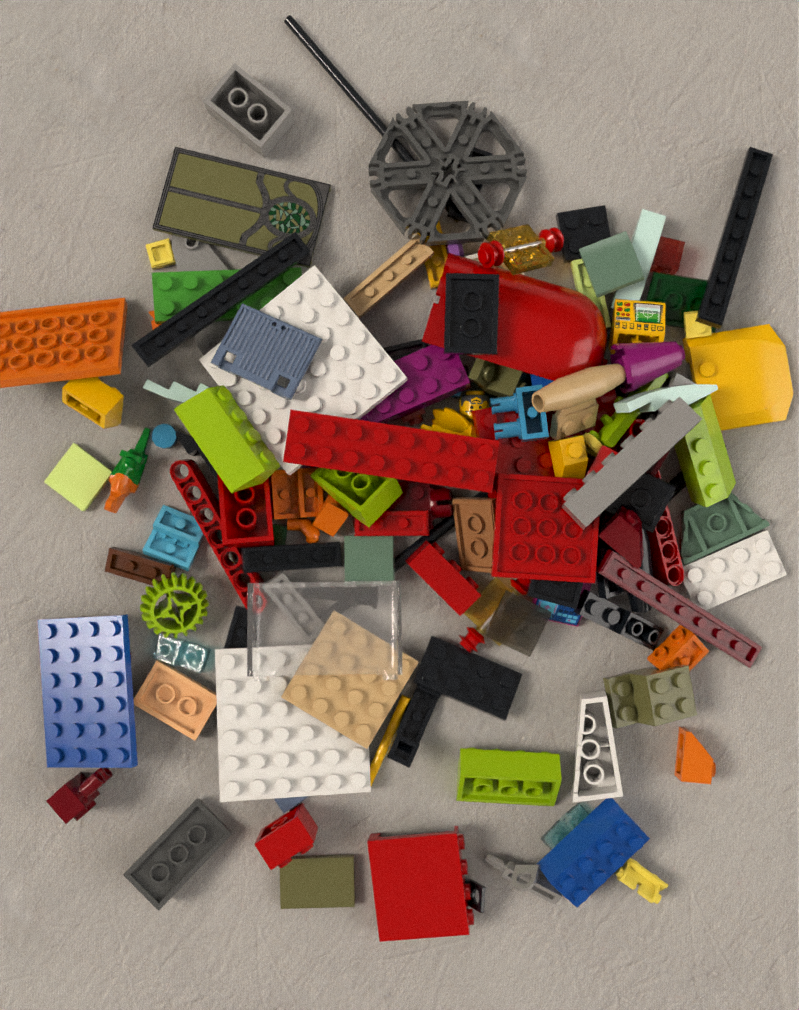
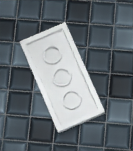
(732, 571)

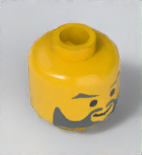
(473, 401)

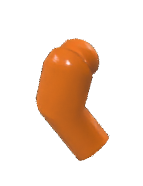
(305, 526)

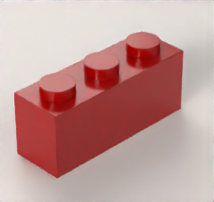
(444, 577)

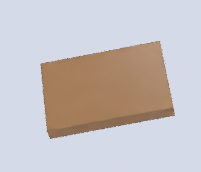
(474, 532)

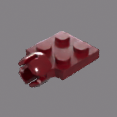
(422, 497)

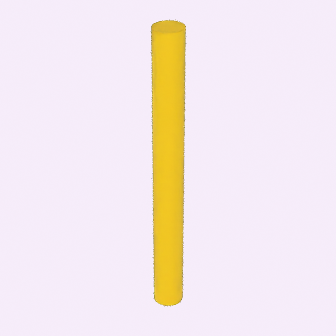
(388, 736)

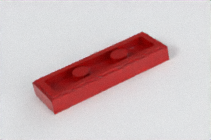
(396, 524)

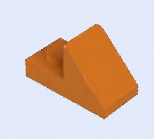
(330, 516)

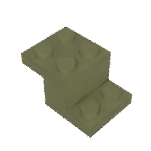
(498, 379)
(650, 696)

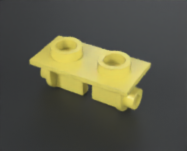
(649, 884)

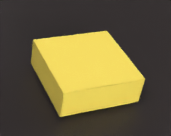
(160, 254)

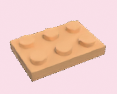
(176, 699)

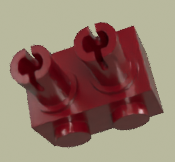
(78, 795)

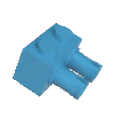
(529, 424)

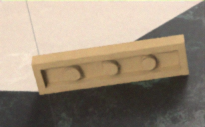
(388, 276)

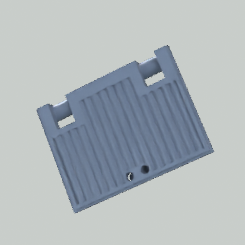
(266, 351)

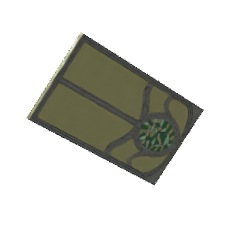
(238, 204)

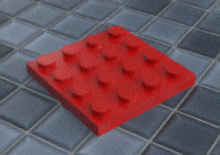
(537, 535)

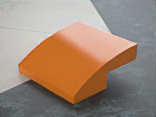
(295, 494)

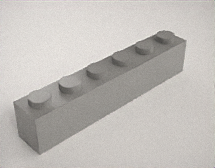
(631, 462)

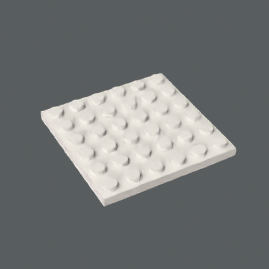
(343, 379)
(274, 746)

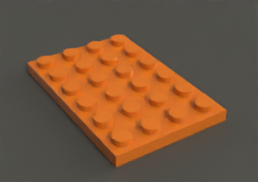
(62, 342)

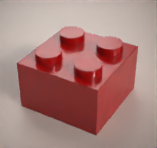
(286, 837)

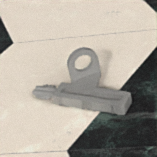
(525, 878)

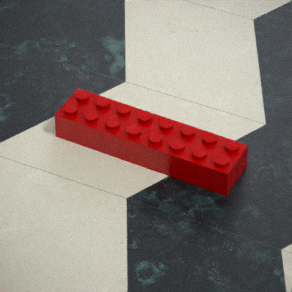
(391, 451)

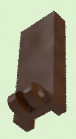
(137, 566)

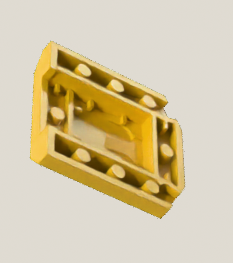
(749, 373)

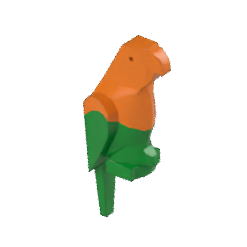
(127, 473)

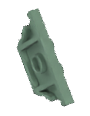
(716, 527)

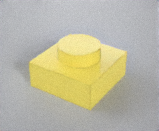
(695, 329)

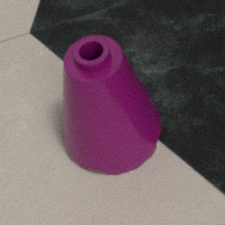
(646, 361)

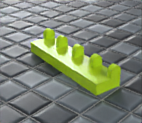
(618, 423)

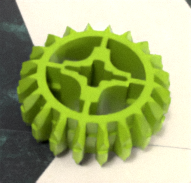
(164, 609)

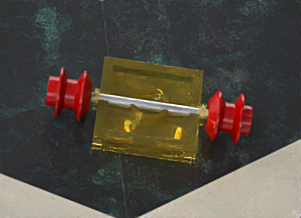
(520, 248)
(484, 608)

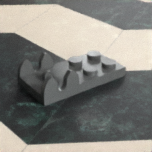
(177, 854)

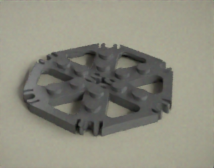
(432, 165)

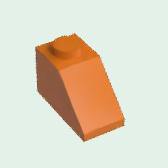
(692, 760)

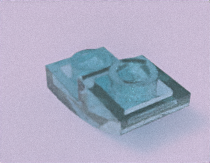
(182, 653)
(564, 825)

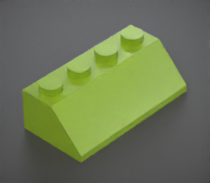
(227, 438)
(705, 458)
(508, 777)

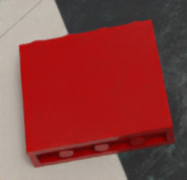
(420, 885)

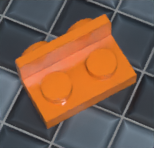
(678, 649)

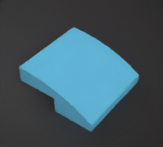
(174, 538)

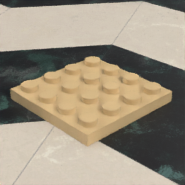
(349, 702)

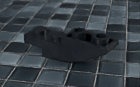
(618, 620)

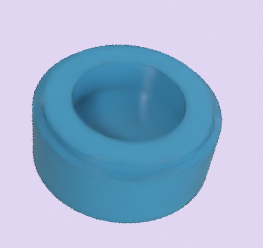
(164, 436)

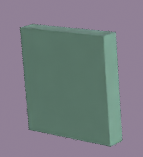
(369, 558)

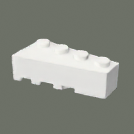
(595, 759)

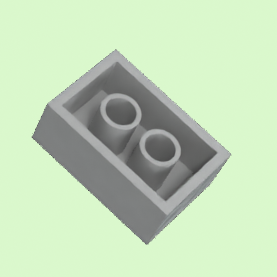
(249, 110)

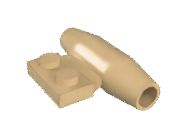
(575, 398)

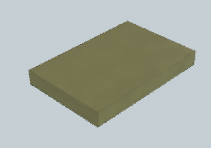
(318, 882)

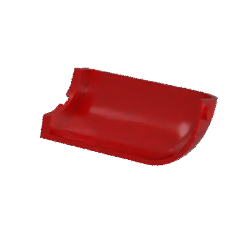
(540, 324)

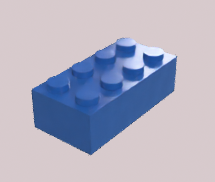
(592, 852)

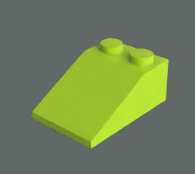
(360, 494)

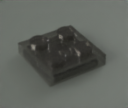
(517, 623)

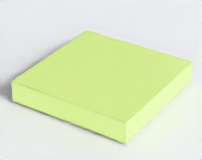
(79, 477)

